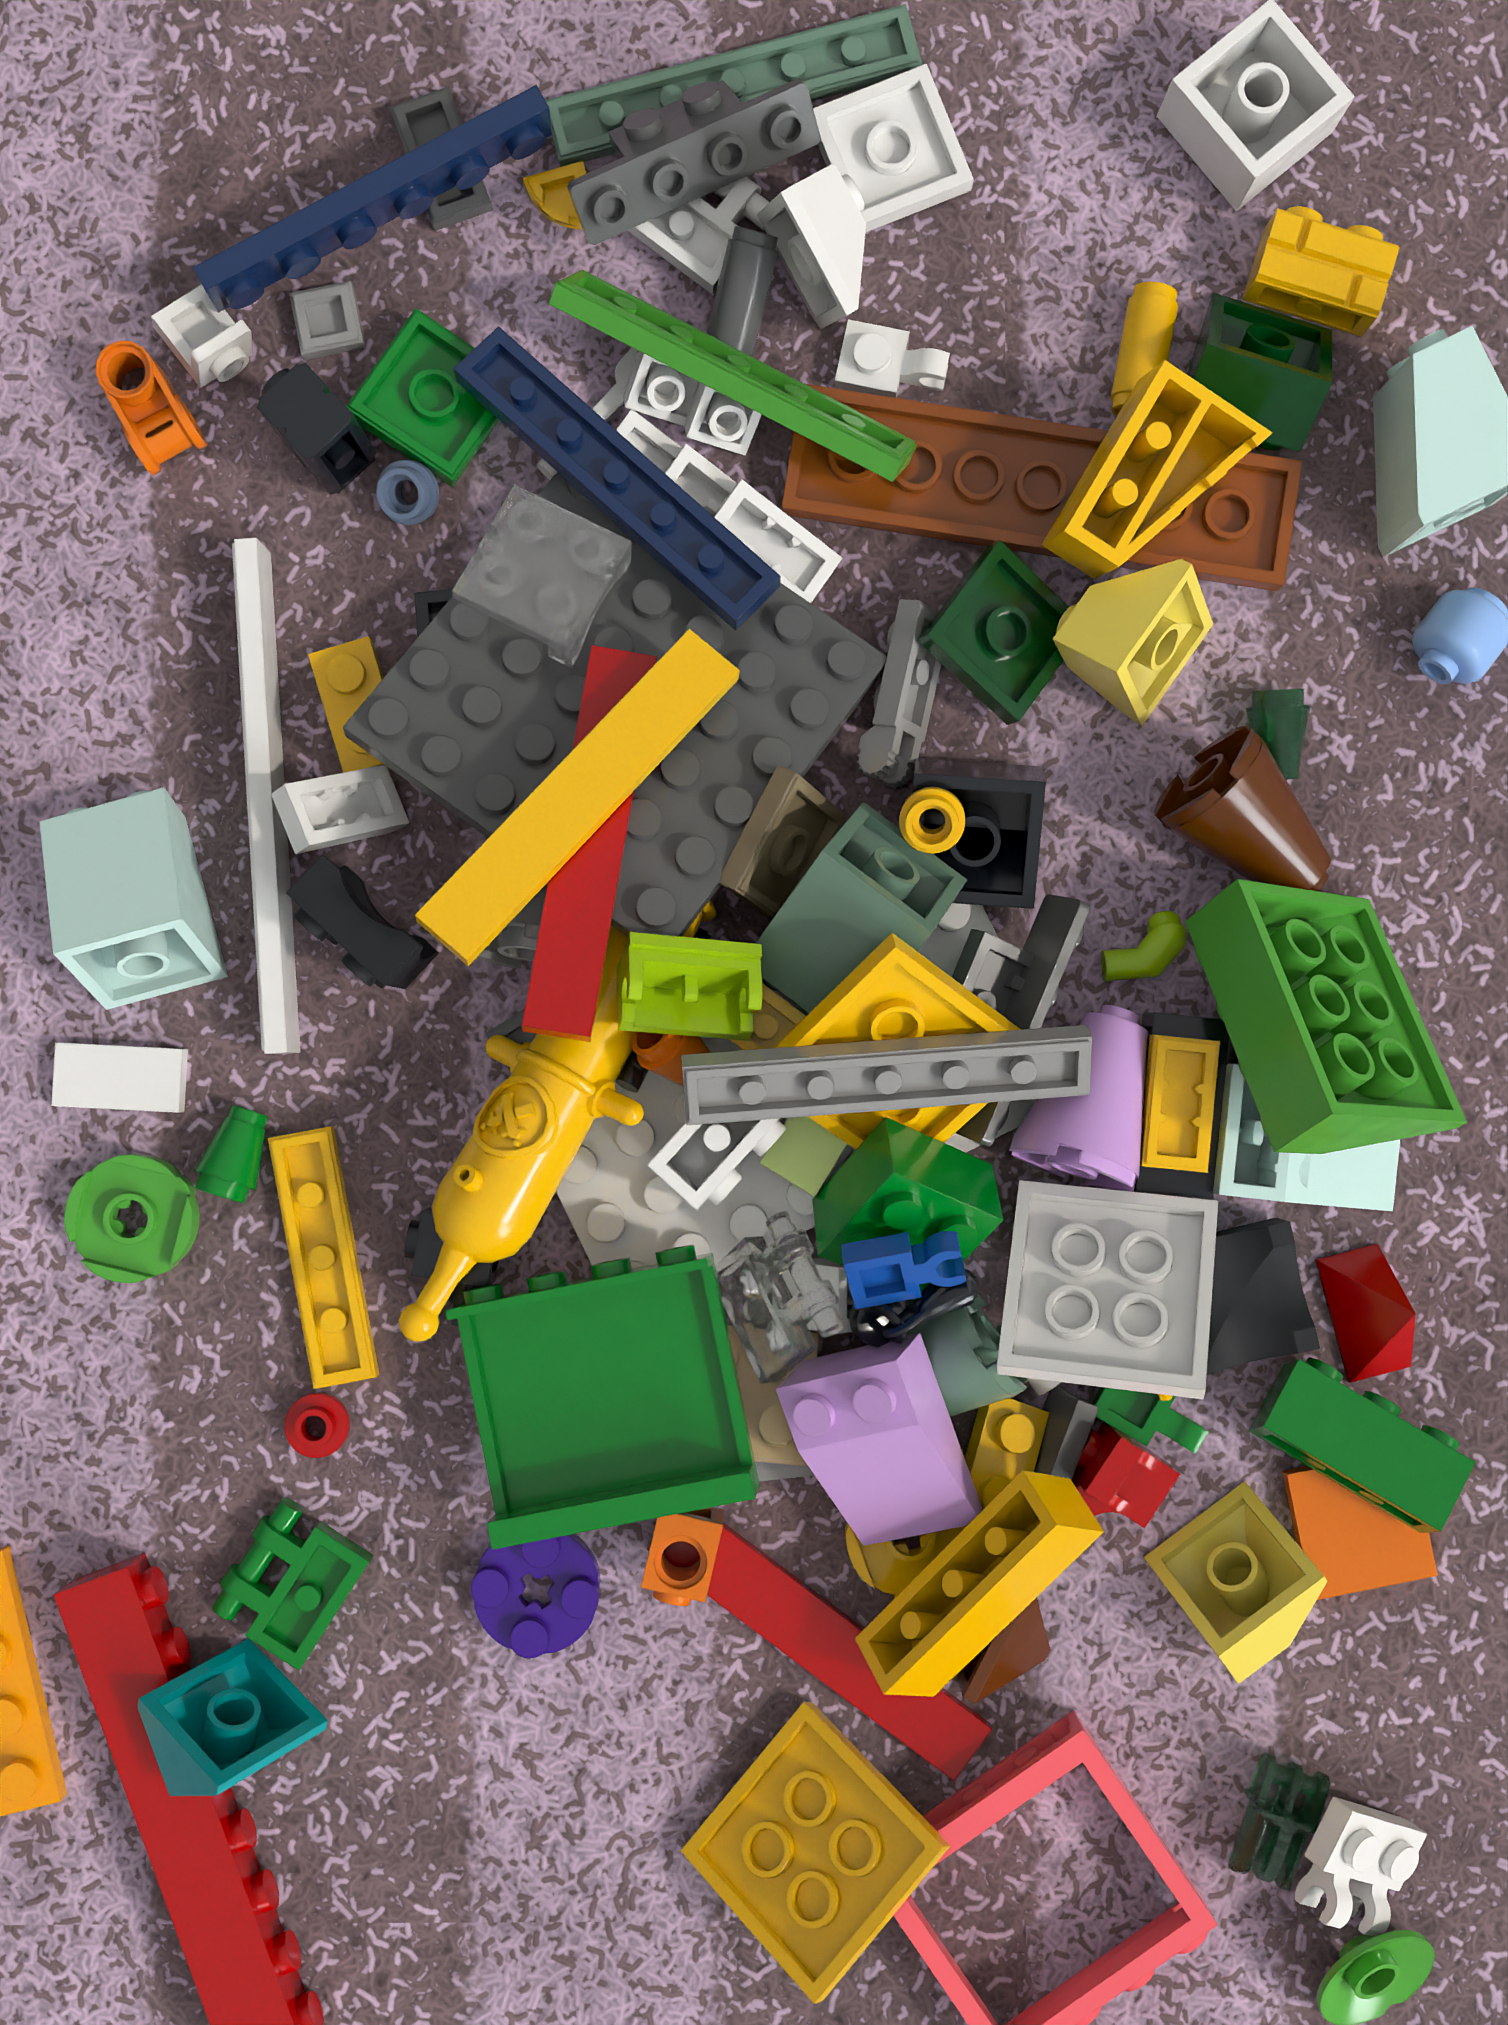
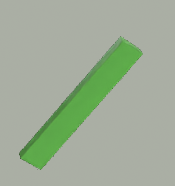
(734, 373)

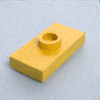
(1179, 1103)

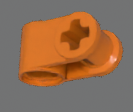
(151, 414)

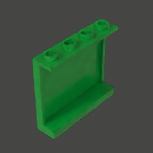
(606, 1397)

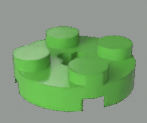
(102, 1237)

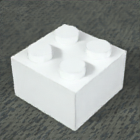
(1254, 104)

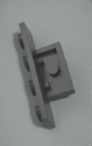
(690, 152)
(1019, 982)

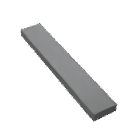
(886, 1074)

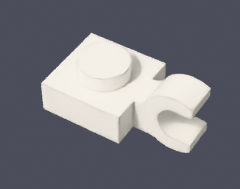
(877, 360)

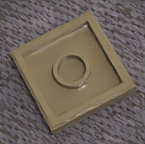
(780, 841)

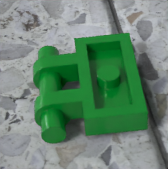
(307, 1595)

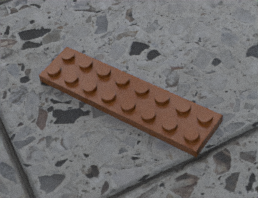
(1009, 478)

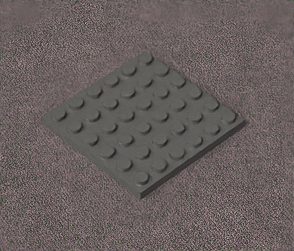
(487, 716)

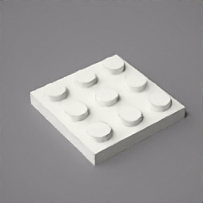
(1109, 1289)

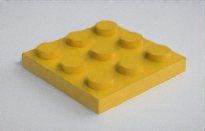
(896, 997)
(814, 1851)

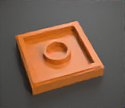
(1352, 1539)

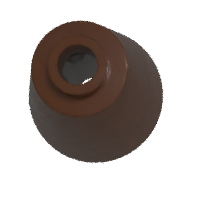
(1245, 814)

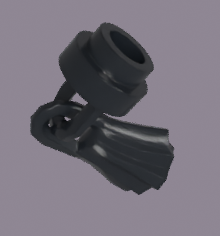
(886, 1323)

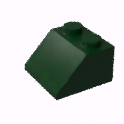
(1265, 367)

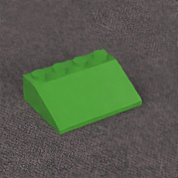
(1320, 1019)

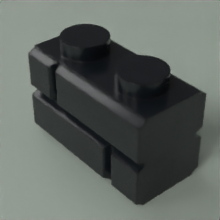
(316, 427)

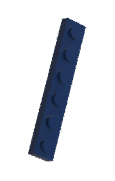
(392, 191)
(617, 478)

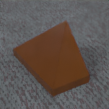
(1007, 1656)

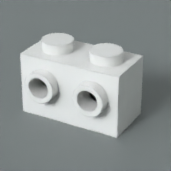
(703, 1157)

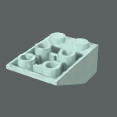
(1251, 1168)

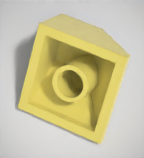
(1135, 635)
(1239, 1580)

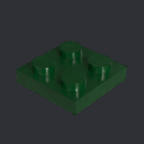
(999, 633)

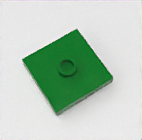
(418, 404)

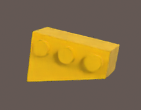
(1151, 465)

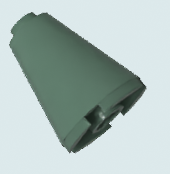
(965, 1357)

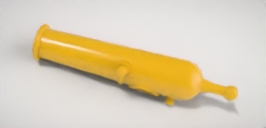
(526, 1142)

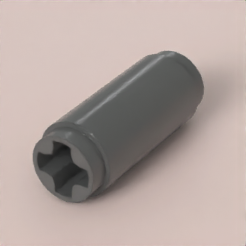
(743, 289)

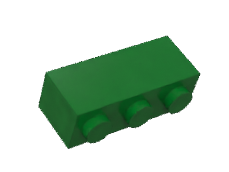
(1363, 1444)

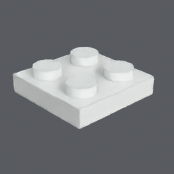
(895, 146)

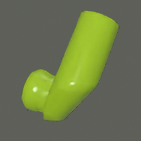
(1152, 956)

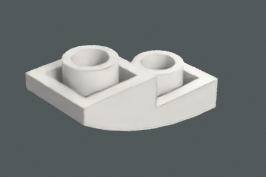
(684, 401)

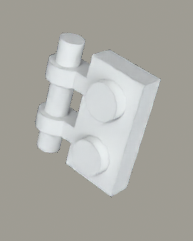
(698, 234)

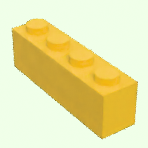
(978, 1584)

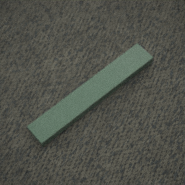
(825, 58)

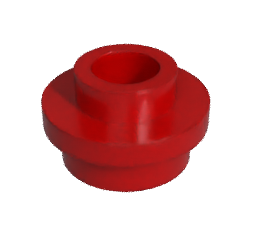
(334, 1416)

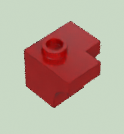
(1122, 1476)

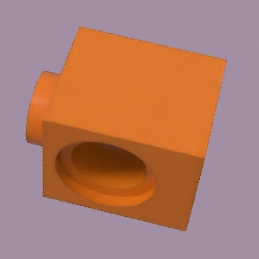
(678, 1584)

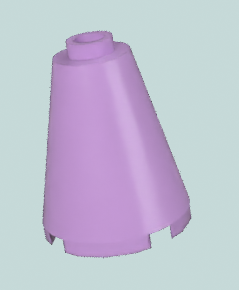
(1101, 1131)

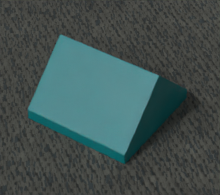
(225, 1721)

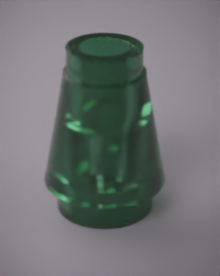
(1282, 724)

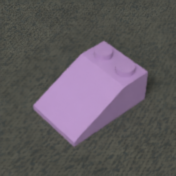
(881, 1440)

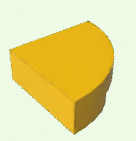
(551, 194)

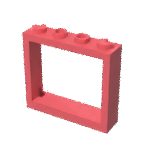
(1121, 1968)

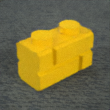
(1321, 270)

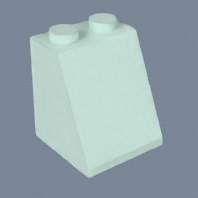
(1438, 439)
(129, 899)

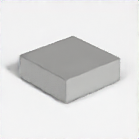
(327, 320)

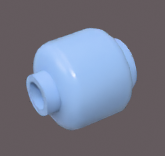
(1461, 636)

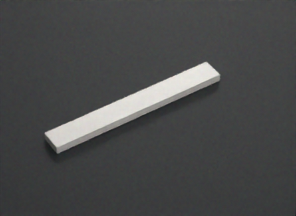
(263, 776)

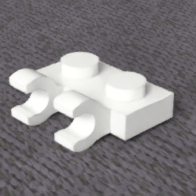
(1356, 1861)

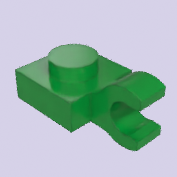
(1143, 1413)

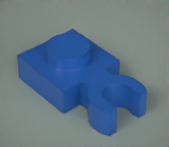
(892, 1269)

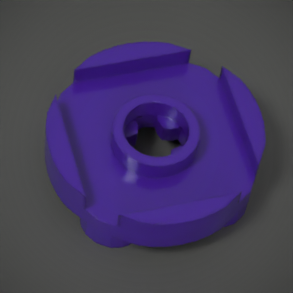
(525, 1624)

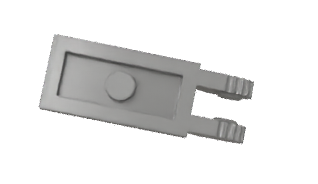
(901, 699)

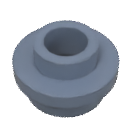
(390, 492)

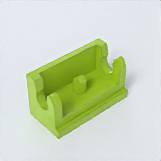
(689, 986)

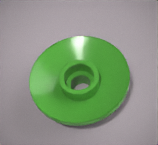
(1374, 1976)

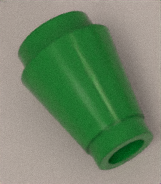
(233, 1156)

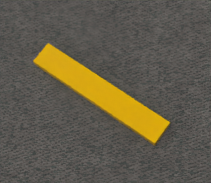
(577, 797)

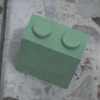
(849, 903)

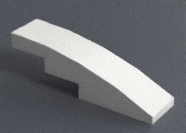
(763, 527)

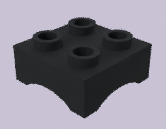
(339, 909)
(1257, 1297)

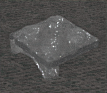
(543, 572)

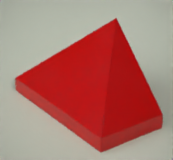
(1367, 1312)

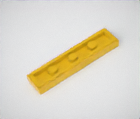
(323, 1257)

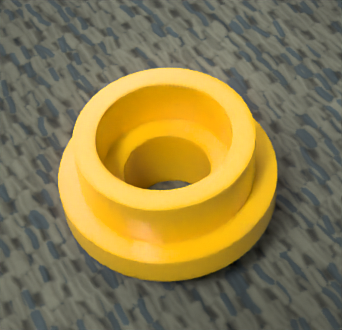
(936, 839)

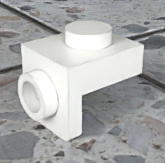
(203, 339)

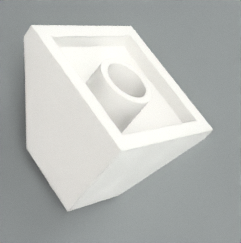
(821, 241)

